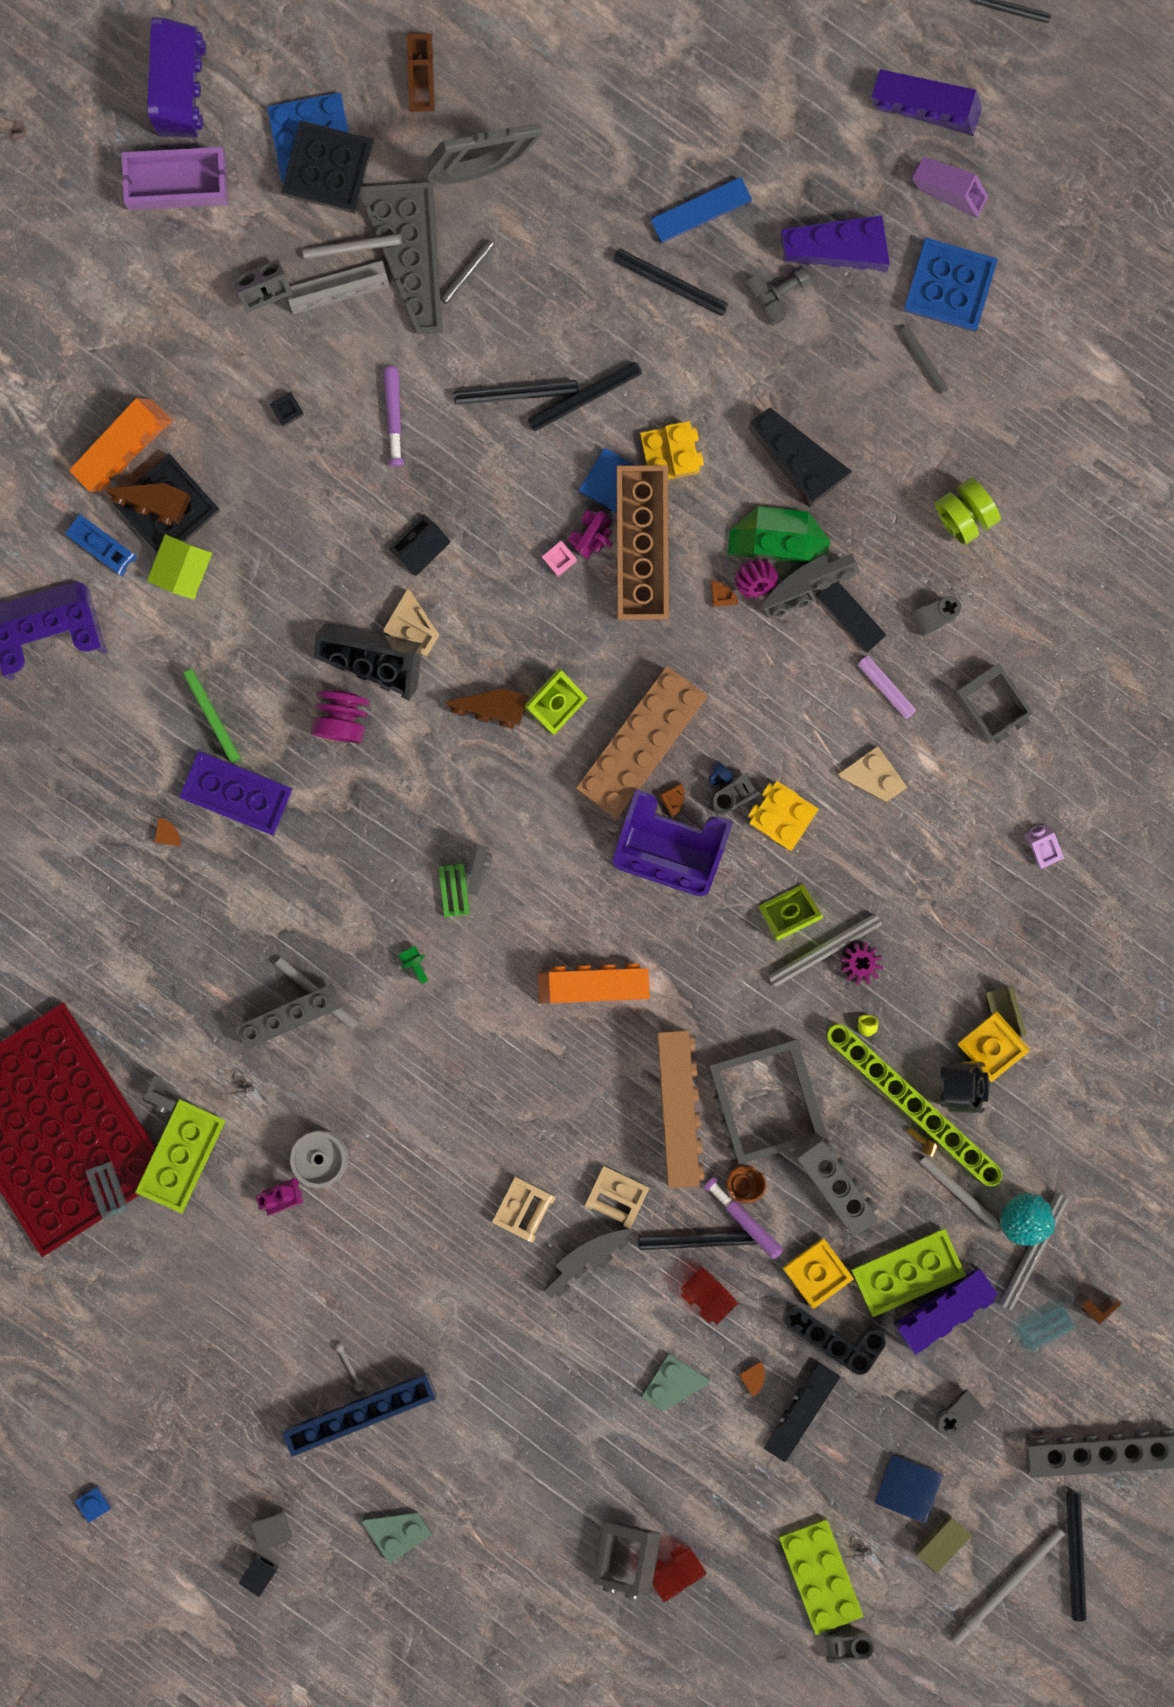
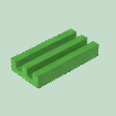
(451, 868)

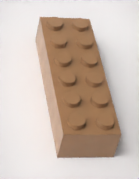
(642, 543)
(641, 742)
(678, 1109)

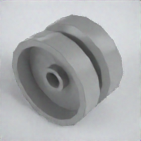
(310, 1171)

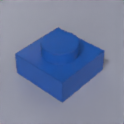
(93, 1504)

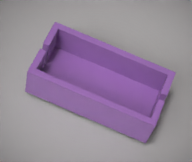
(175, 178)

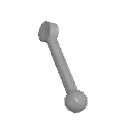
(359, 1385)

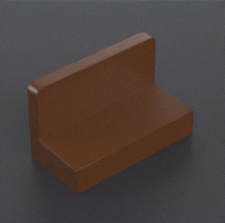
(1098, 1313)

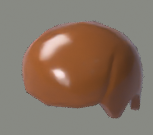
(746, 1184)

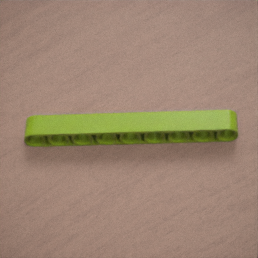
(925, 1110)

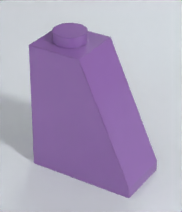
(951, 185)

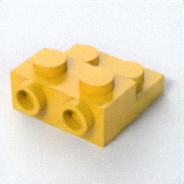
(674, 448)
(782, 815)

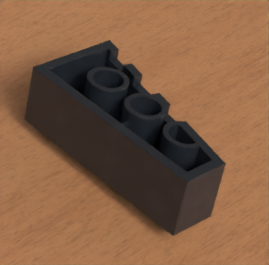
(798, 457)
(371, 656)

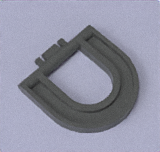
(444, 166)

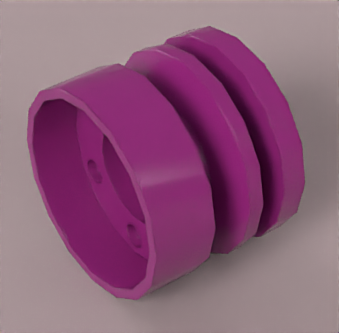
(340, 716)

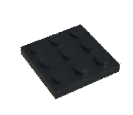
(327, 167)
(197, 514)

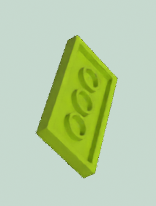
(180, 1156)
(908, 1272)
(821, 1576)

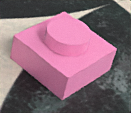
(559, 558)

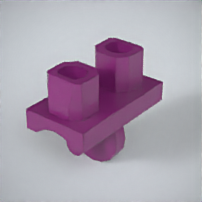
(595, 536)
(280, 1197)

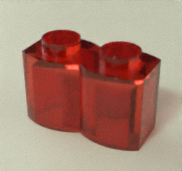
(709, 1295)
(677, 1572)

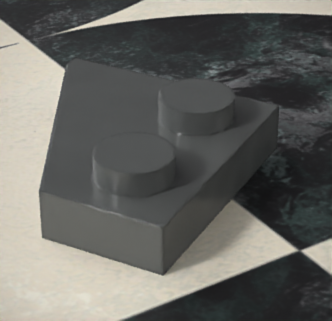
(481, 862)

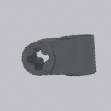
(933, 617)
(736, 794)
(963, 1410)
(846, 1646)

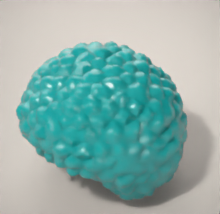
(1027, 1219)

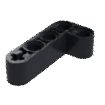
(830, 1336)

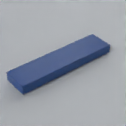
(701, 210)

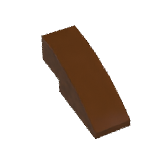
(420, 72)

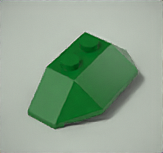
(778, 536)

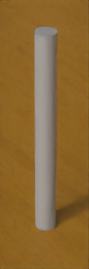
(352, 246)
(310, 987)
(958, 1191)

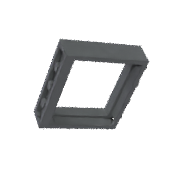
(722, 1103)

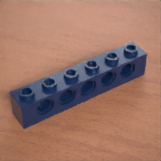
(359, 1414)

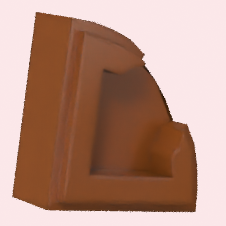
(722, 595)
(673, 799)
(167, 833)
(754, 1378)

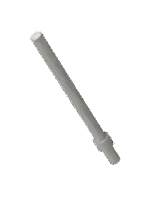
(973, 1621)

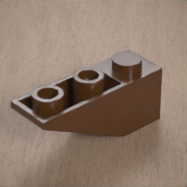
(157, 499)
(497, 705)

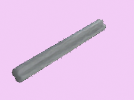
(825, 950)
(1030, 1259)

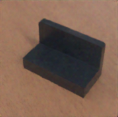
(419, 545)

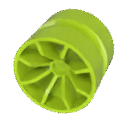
(964, 513)

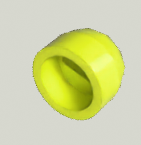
(867, 1025)

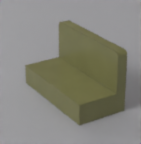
(1006, 1004)
(942, 1543)

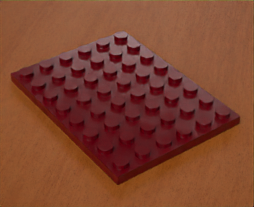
(58, 1122)

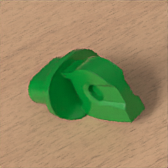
(411, 959)

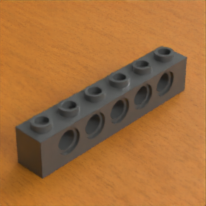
(1091, 1463)

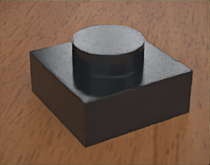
(286, 409)

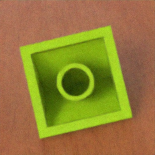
(179, 567)
(556, 702)
(790, 912)

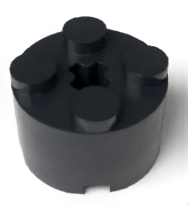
(964, 1086)

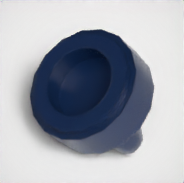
(722, 771)

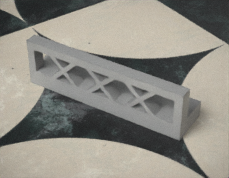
(338, 287)

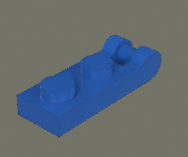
(100, 544)

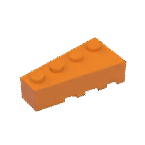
(120, 444)
(593, 985)

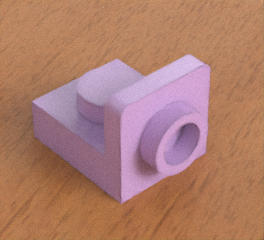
(1044, 845)

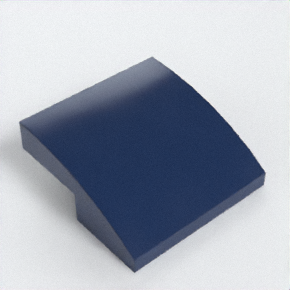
(909, 1489)

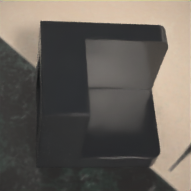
(258, 1575)

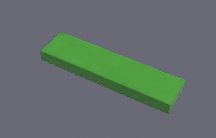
(212, 716)

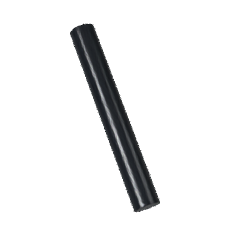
(1016, 9)

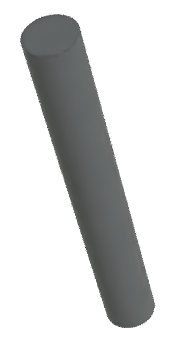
(467, 271)
(923, 359)

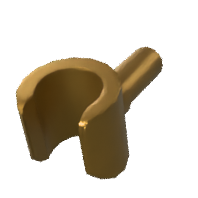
(929, 1147)

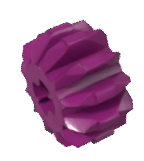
(756, 578)
(860, 955)

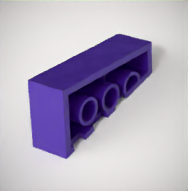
(928, 101)
(842, 243)
(946, 1310)

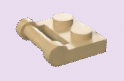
(620, 1189)
(515, 1206)

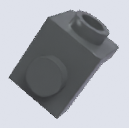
(161, 1102)

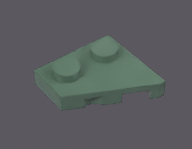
(673, 1383)
(397, 1533)

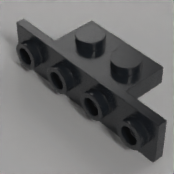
(801, 1413)

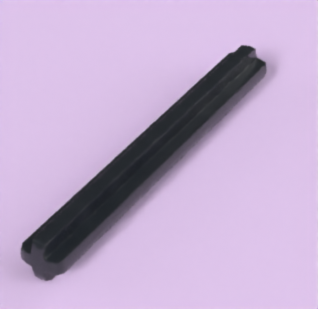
(670, 282)
(515, 392)
(585, 396)
(695, 1240)
(1076, 1556)

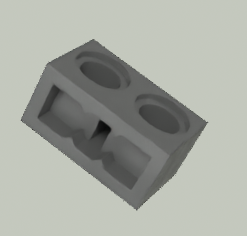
(262, 286)

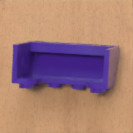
(173, 78)
(47, 615)
(669, 849)

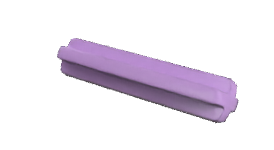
(886, 687)

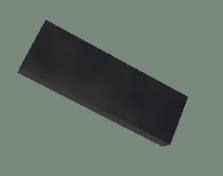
(851, 616)

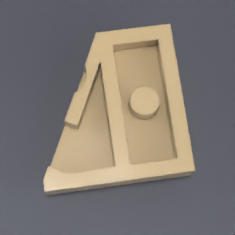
(412, 624)
(874, 775)

